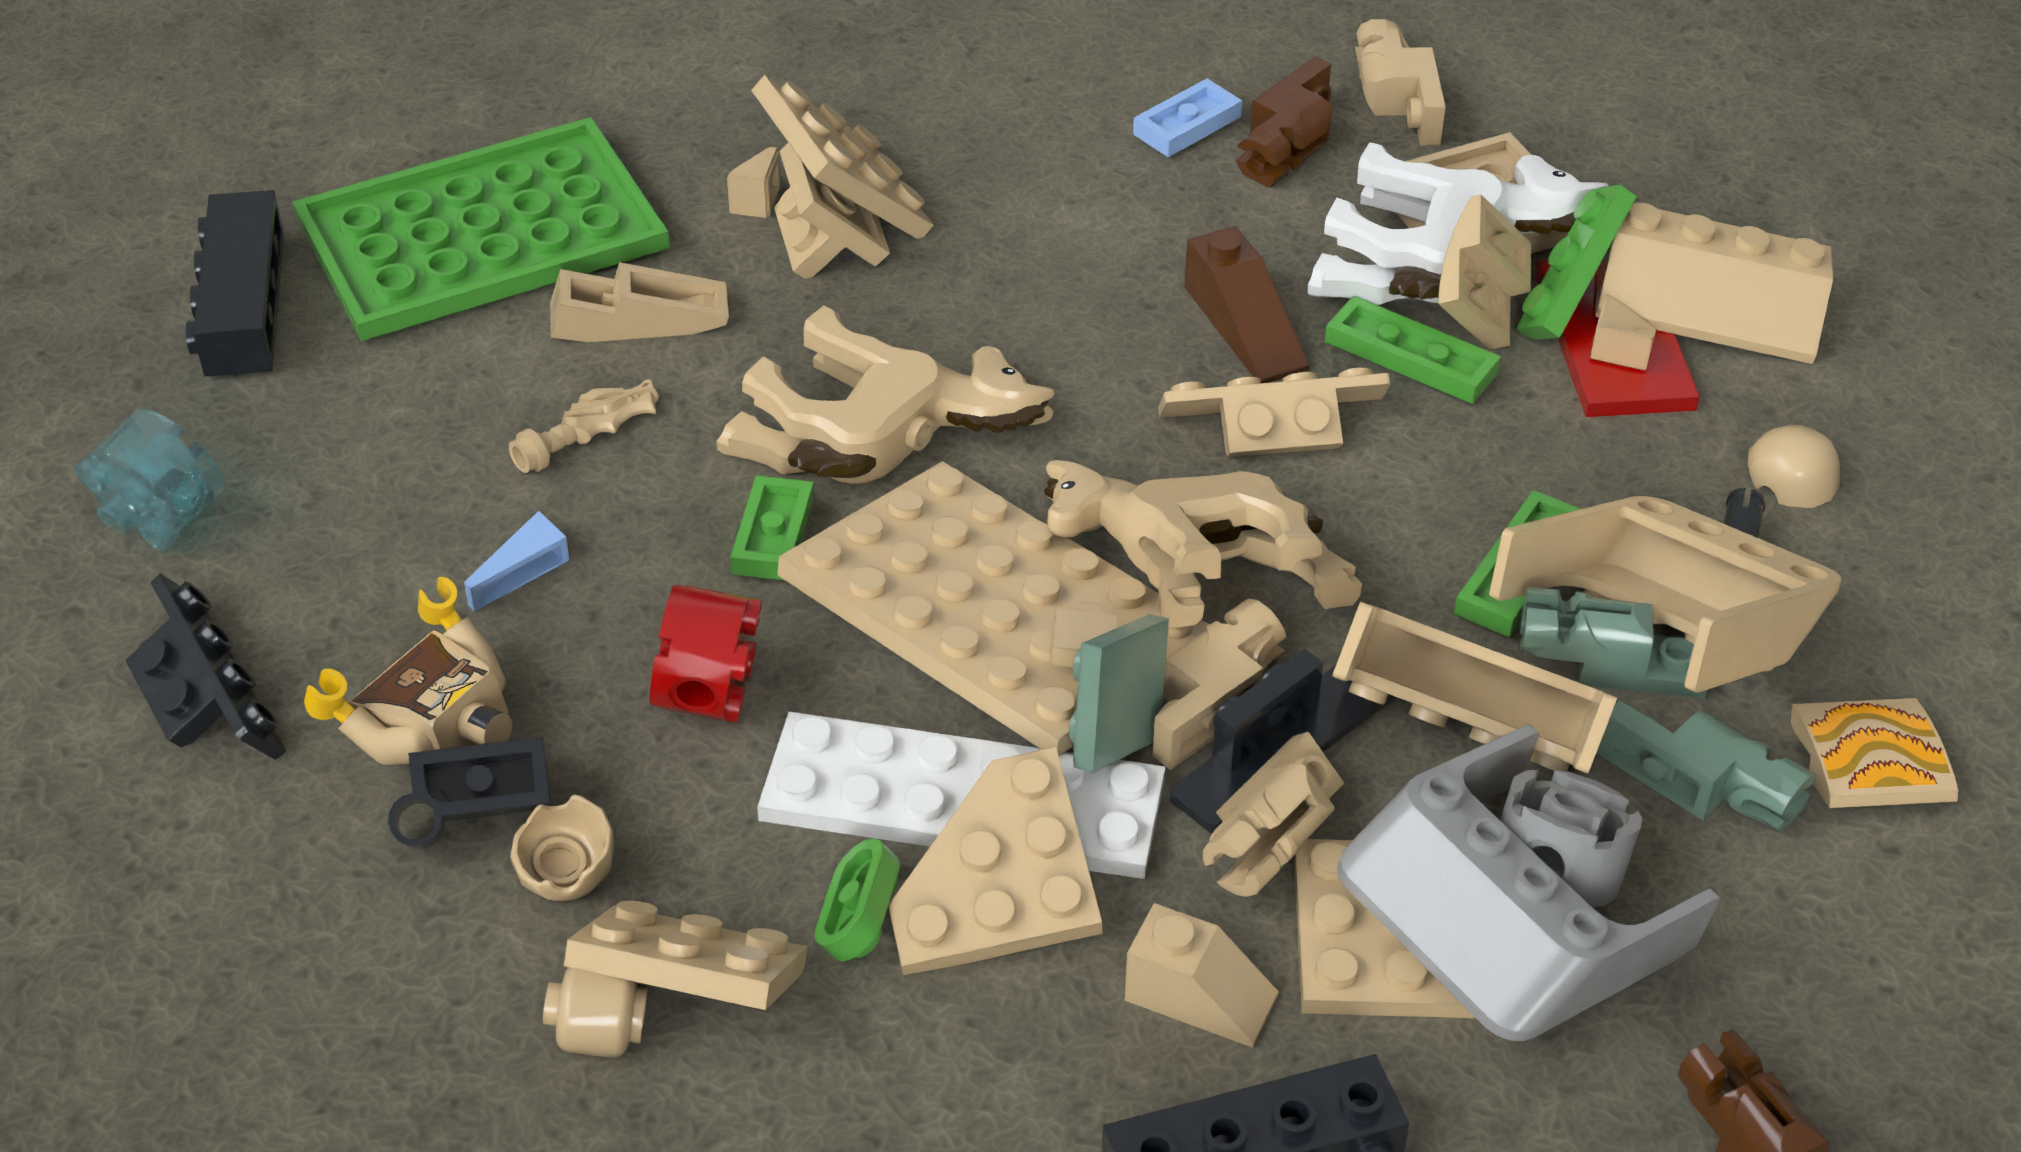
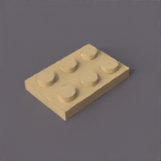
(687, 954)

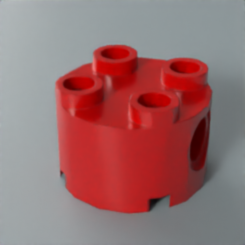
(704, 652)

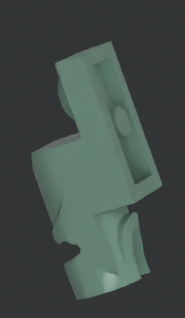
(1608, 640)
(1707, 765)

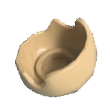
(1795, 465)
(559, 842)

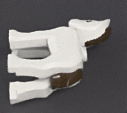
(1413, 258)

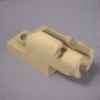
(1400, 79)
(1210, 671)
(1273, 815)

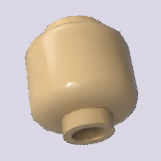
(595, 1013)

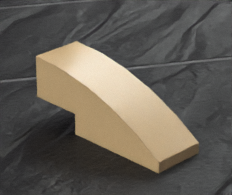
(646, 304)

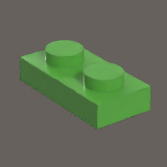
(771, 525)

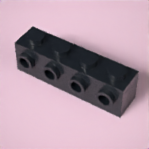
(237, 284)
(1313, 1111)

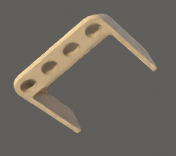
(1727, 590)
(1473, 685)

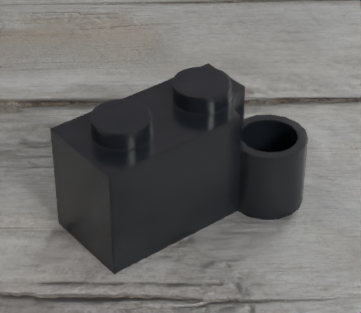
(474, 784)

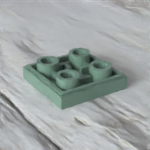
(1118, 692)

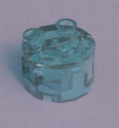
(150, 478)

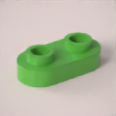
(857, 901)

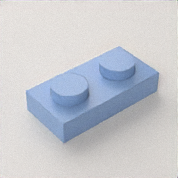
(1187, 117)

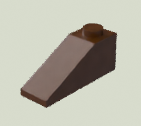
(1242, 303)

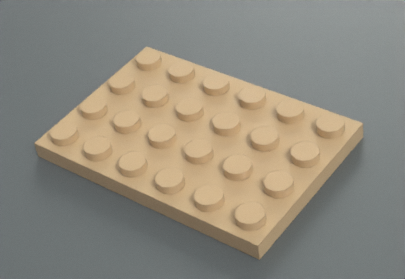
(969, 594)

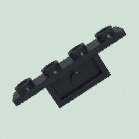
(194, 678)
(1259, 722)

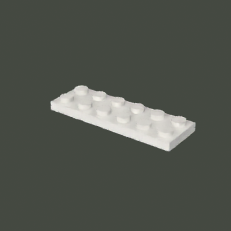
(912, 782)

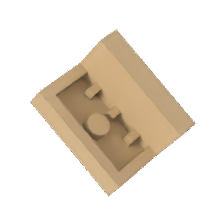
(823, 222)

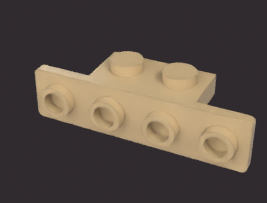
(1277, 415)

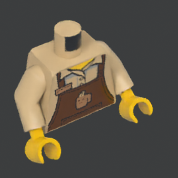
(429, 699)

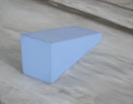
(522, 558)

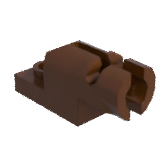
(1288, 123)
(1756, 1108)

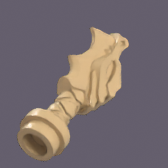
(594, 413)

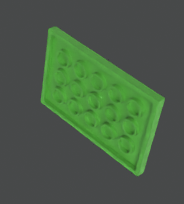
(478, 227)

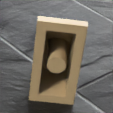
(1197, 976)

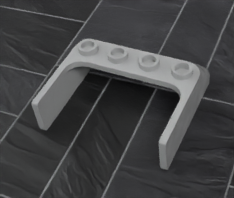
(1493, 913)

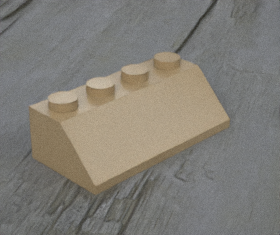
(1719, 282)

